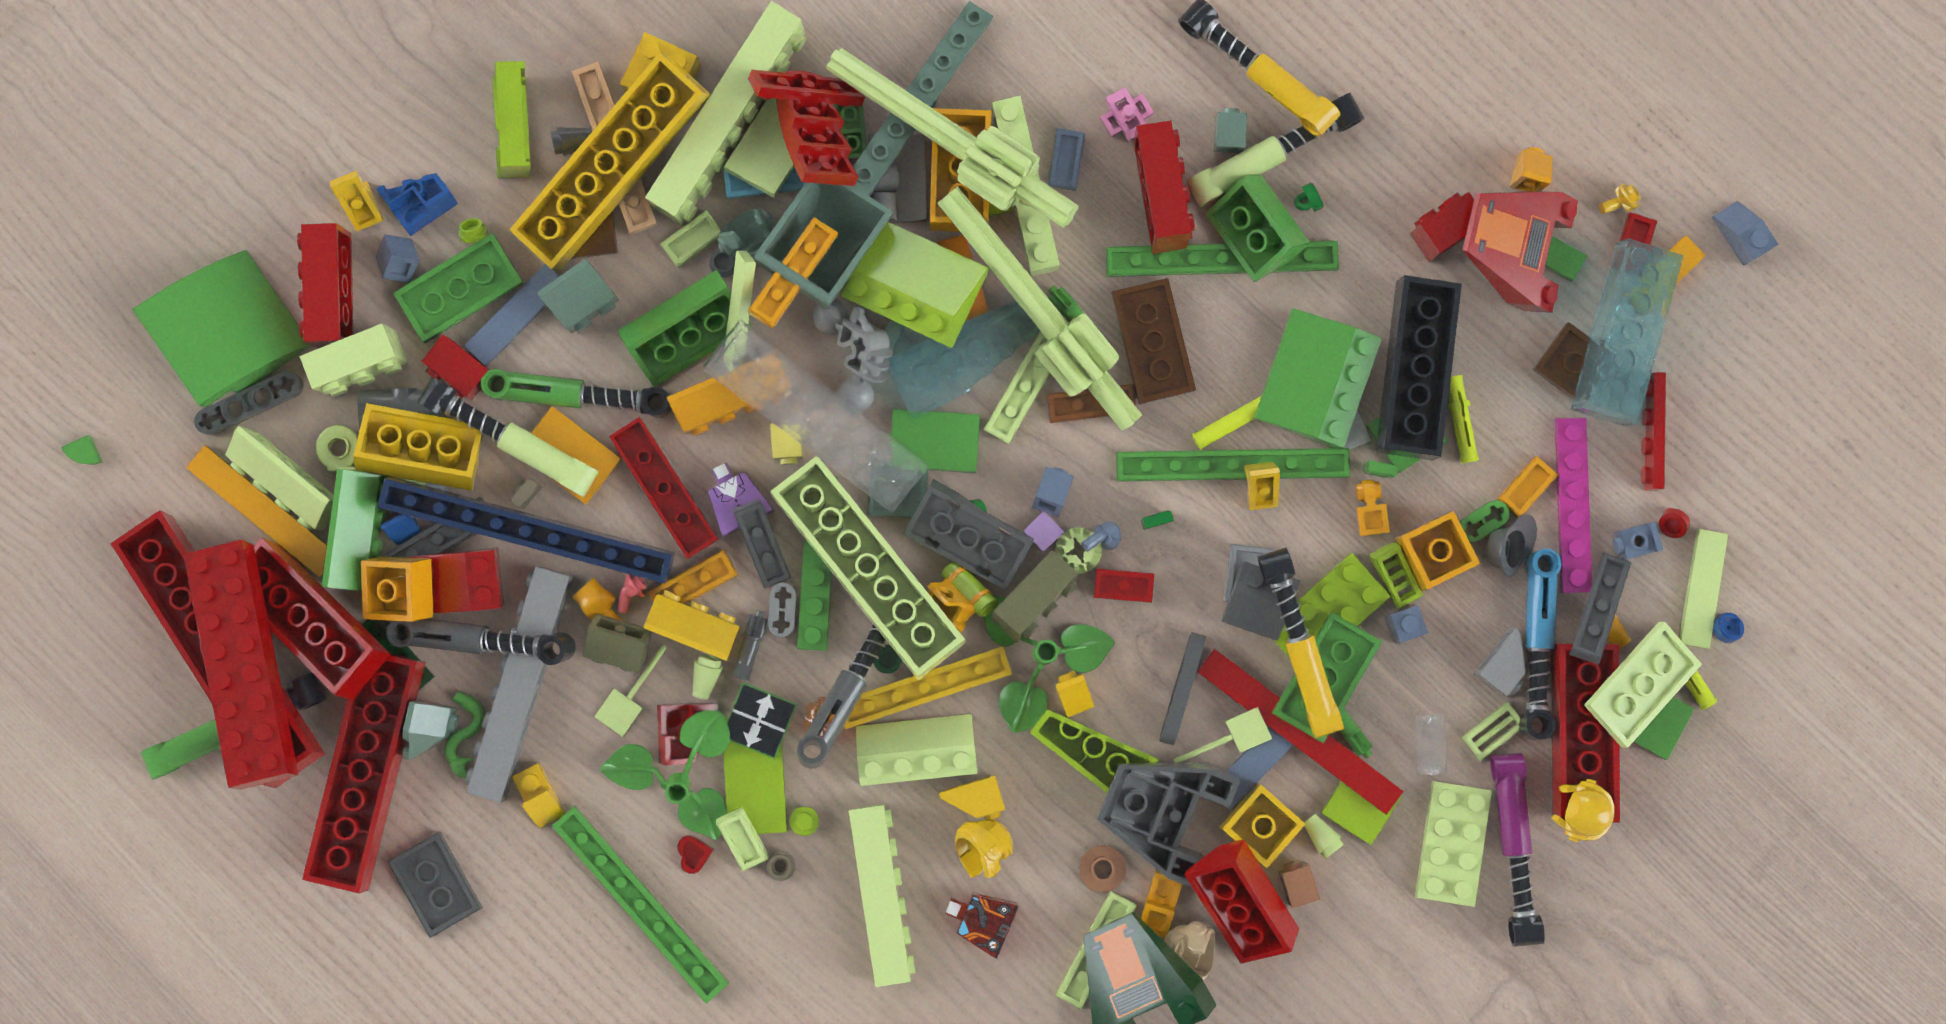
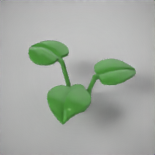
(1083, 649)
(633, 769)

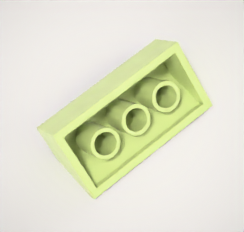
(280, 476)
(916, 750)

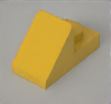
(356, 200)
(1262, 485)
(538, 795)

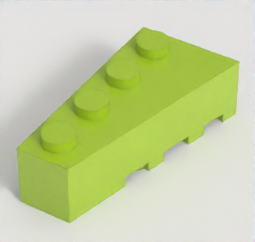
(1085, 748)

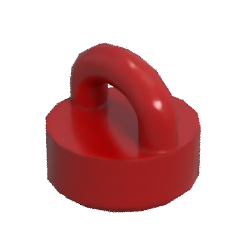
(1674, 523)

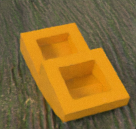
(1161, 903)

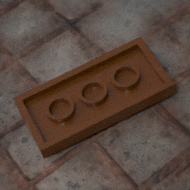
(1153, 341)

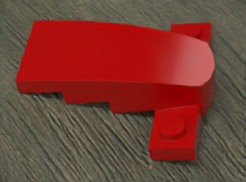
(812, 122)

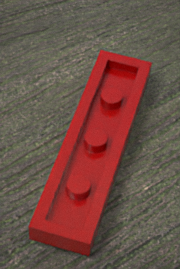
(1654, 441)

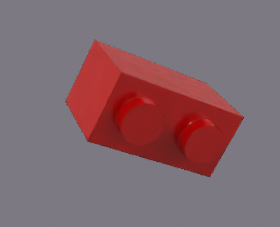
(455, 366)

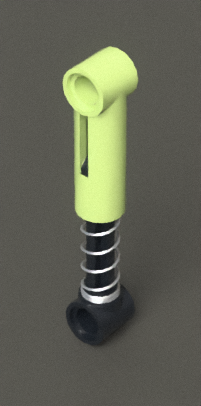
(1263, 156)
(511, 438)

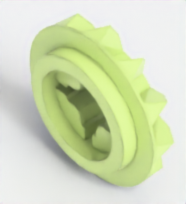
(1066, 543)

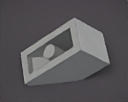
(1504, 665)

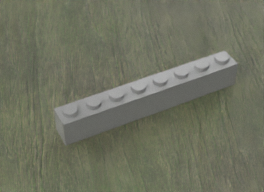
(518, 688)

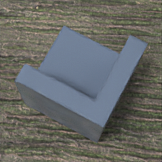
(397, 258)

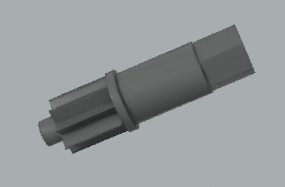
(750, 644)

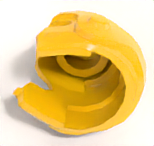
(1587, 813)
(982, 846)

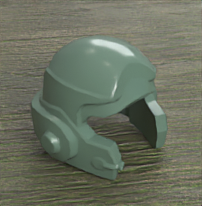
(745, 232)

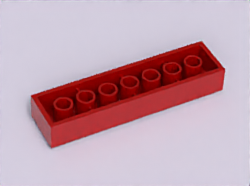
(240, 665)
(363, 778)

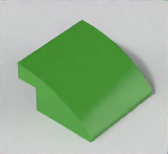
(222, 328)

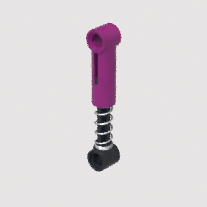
(1509, 778)

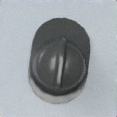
(1511, 545)

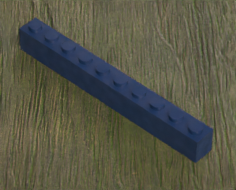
(526, 529)

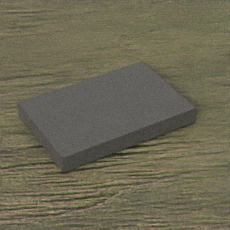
(434, 884)

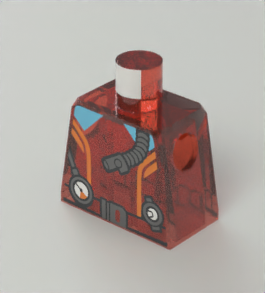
(983, 920)

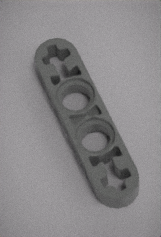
(250, 406)
(1182, 688)

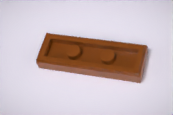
(1079, 407)

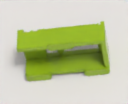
(511, 119)

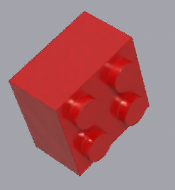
(1443, 229)

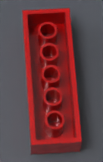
(316, 624)
(1580, 743)

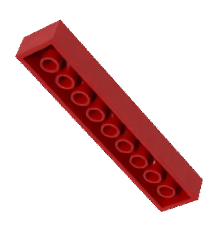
(157, 565)

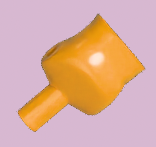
(595, 600)

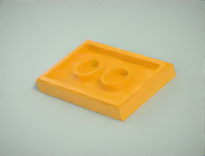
(576, 442)

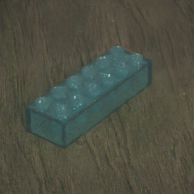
(1627, 332)

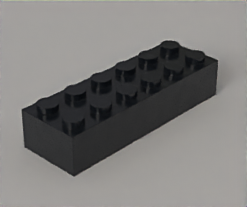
(1418, 368)

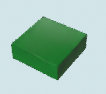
(1157, 519)

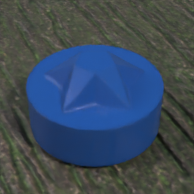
(1728, 628)

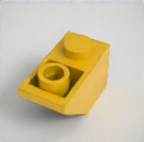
(1073, 693)

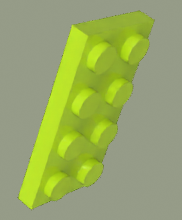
(1344, 590)

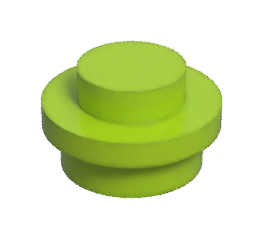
(472, 230)
(804, 821)

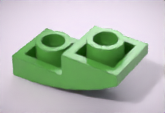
(853, 128)

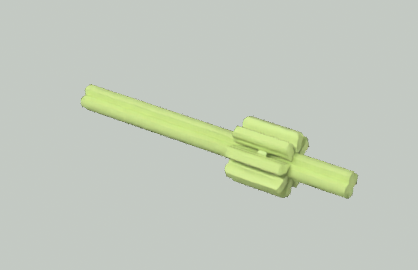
(990, 164)
(1075, 349)

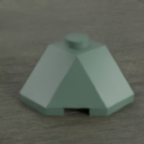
(427, 726)

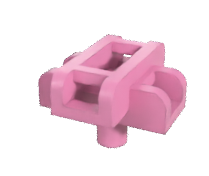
(1125, 112)

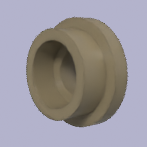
(776, 874)

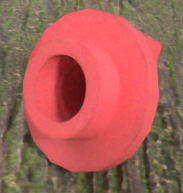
(633, 587)

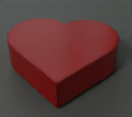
(693, 853)

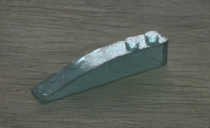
(937, 374)

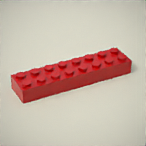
(664, 488)

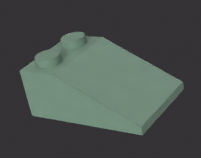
(579, 296)

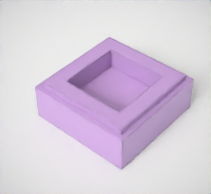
(1043, 531)

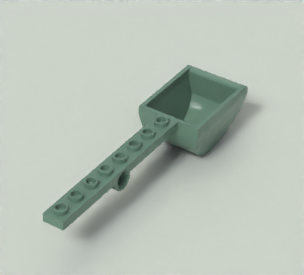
(851, 208)

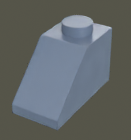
(1744, 232)

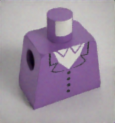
(733, 493)

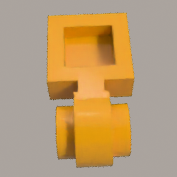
(1371, 518)

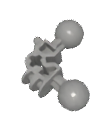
(868, 348)

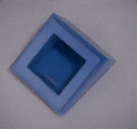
(401, 528)

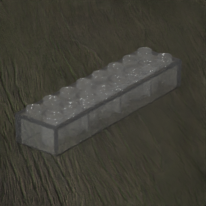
(815, 416)

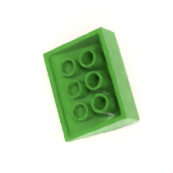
(1318, 378)

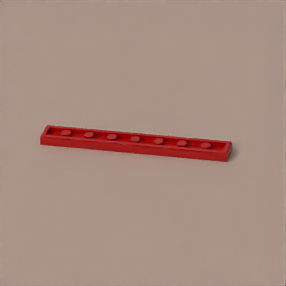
(1329, 755)

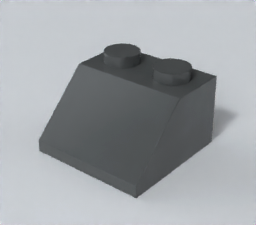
(1254, 604)

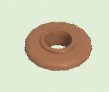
(1107, 883)

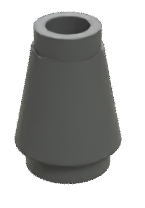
(568, 139)

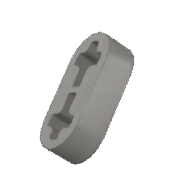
(790, 610)

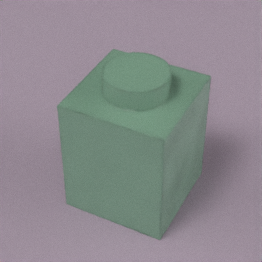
(1230, 131)

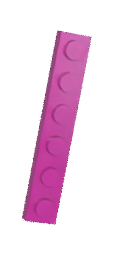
(1573, 505)

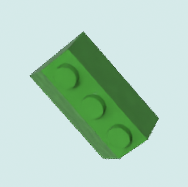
(1257, 227)

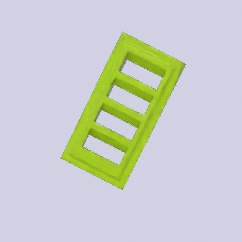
(1381, 568)

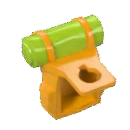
(961, 595)

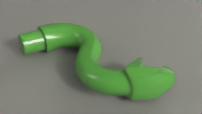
(471, 704)

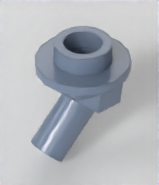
(1107, 534)

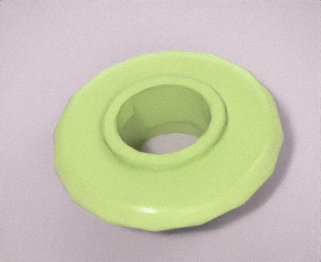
(326, 440)

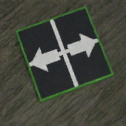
(760, 720)

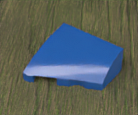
(418, 201)

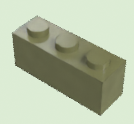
(1035, 597)

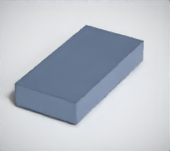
(1066, 159)

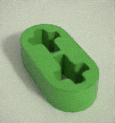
(1486, 527)

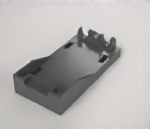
(968, 535)

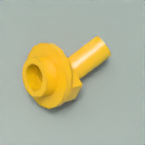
(1626, 197)

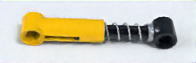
(1313, 111)
(1301, 646)

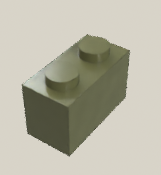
(617, 643)

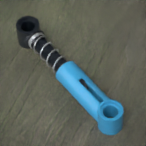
(1540, 640)

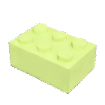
(354, 360)

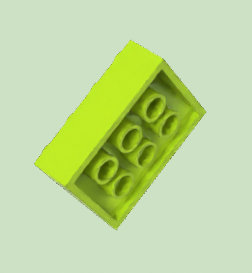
(916, 284)

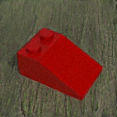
(466, 580)

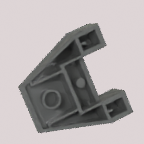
(1153, 806)

